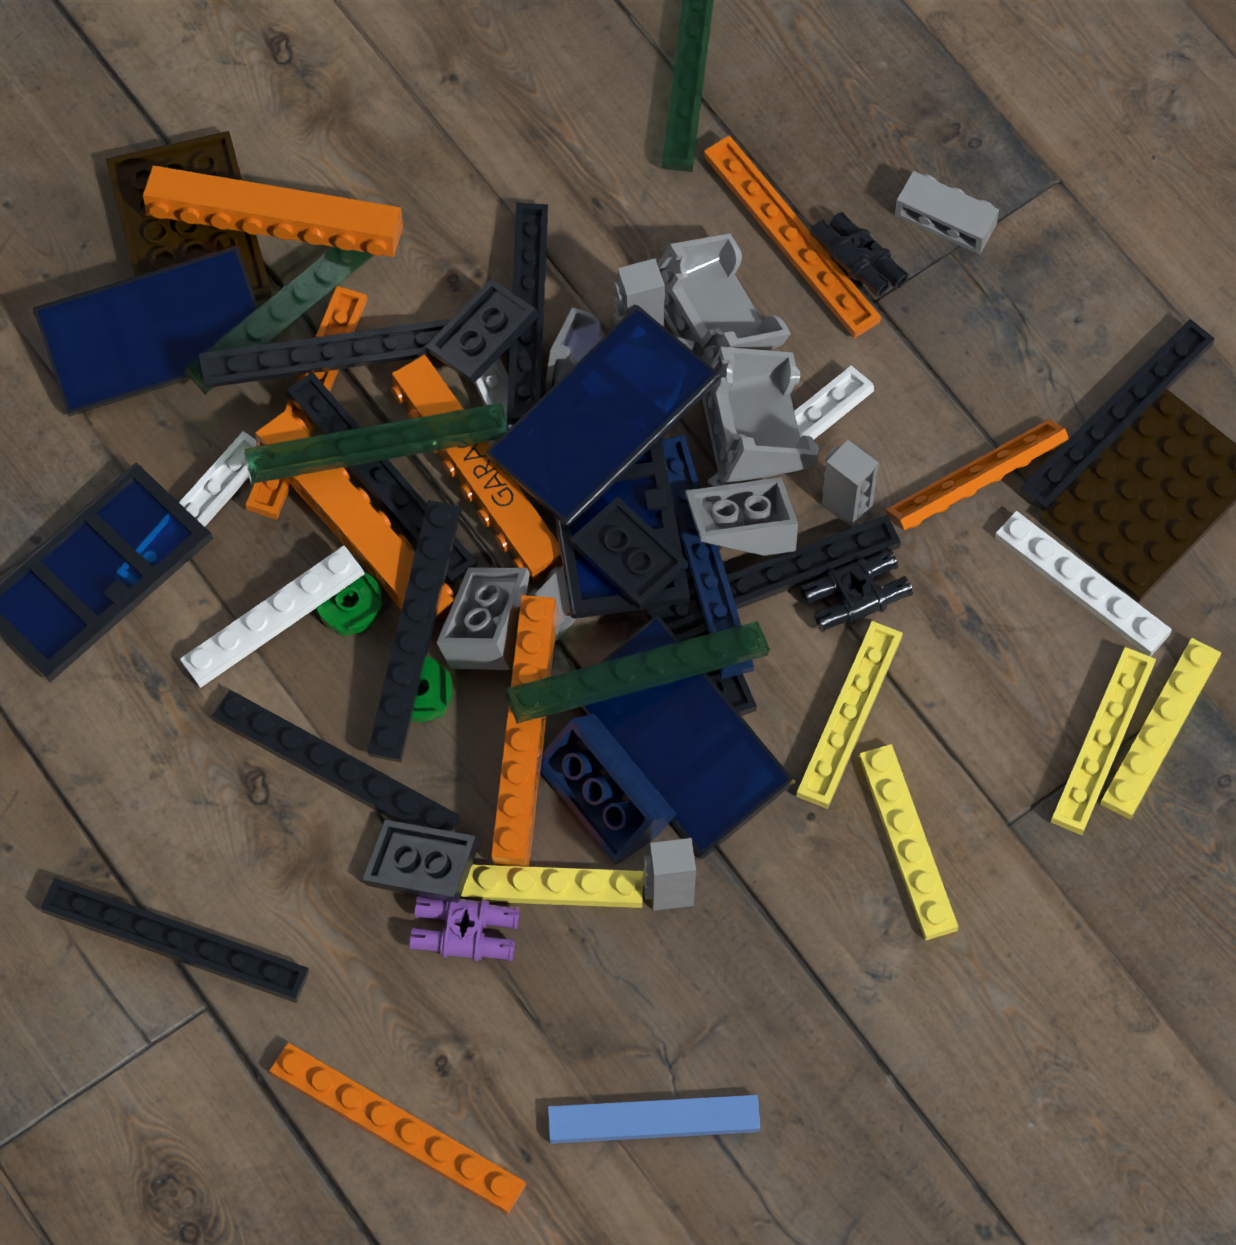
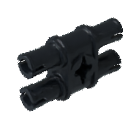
(859, 254)
(853, 604)

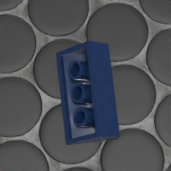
(605, 788)

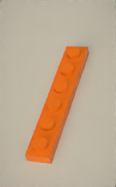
(977, 474)

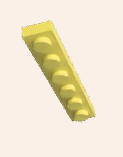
(849, 715)
(1160, 729)
(1103, 741)
(908, 842)
(554, 886)

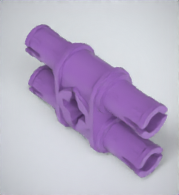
(474, 943)

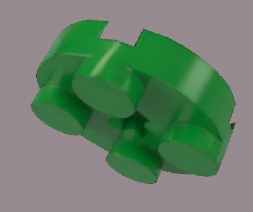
(356, 618)
(439, 695)

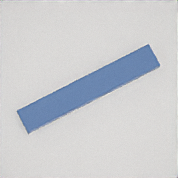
(654, 1119)

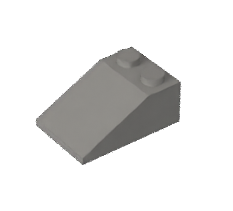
(746, 516)
(484, 619)

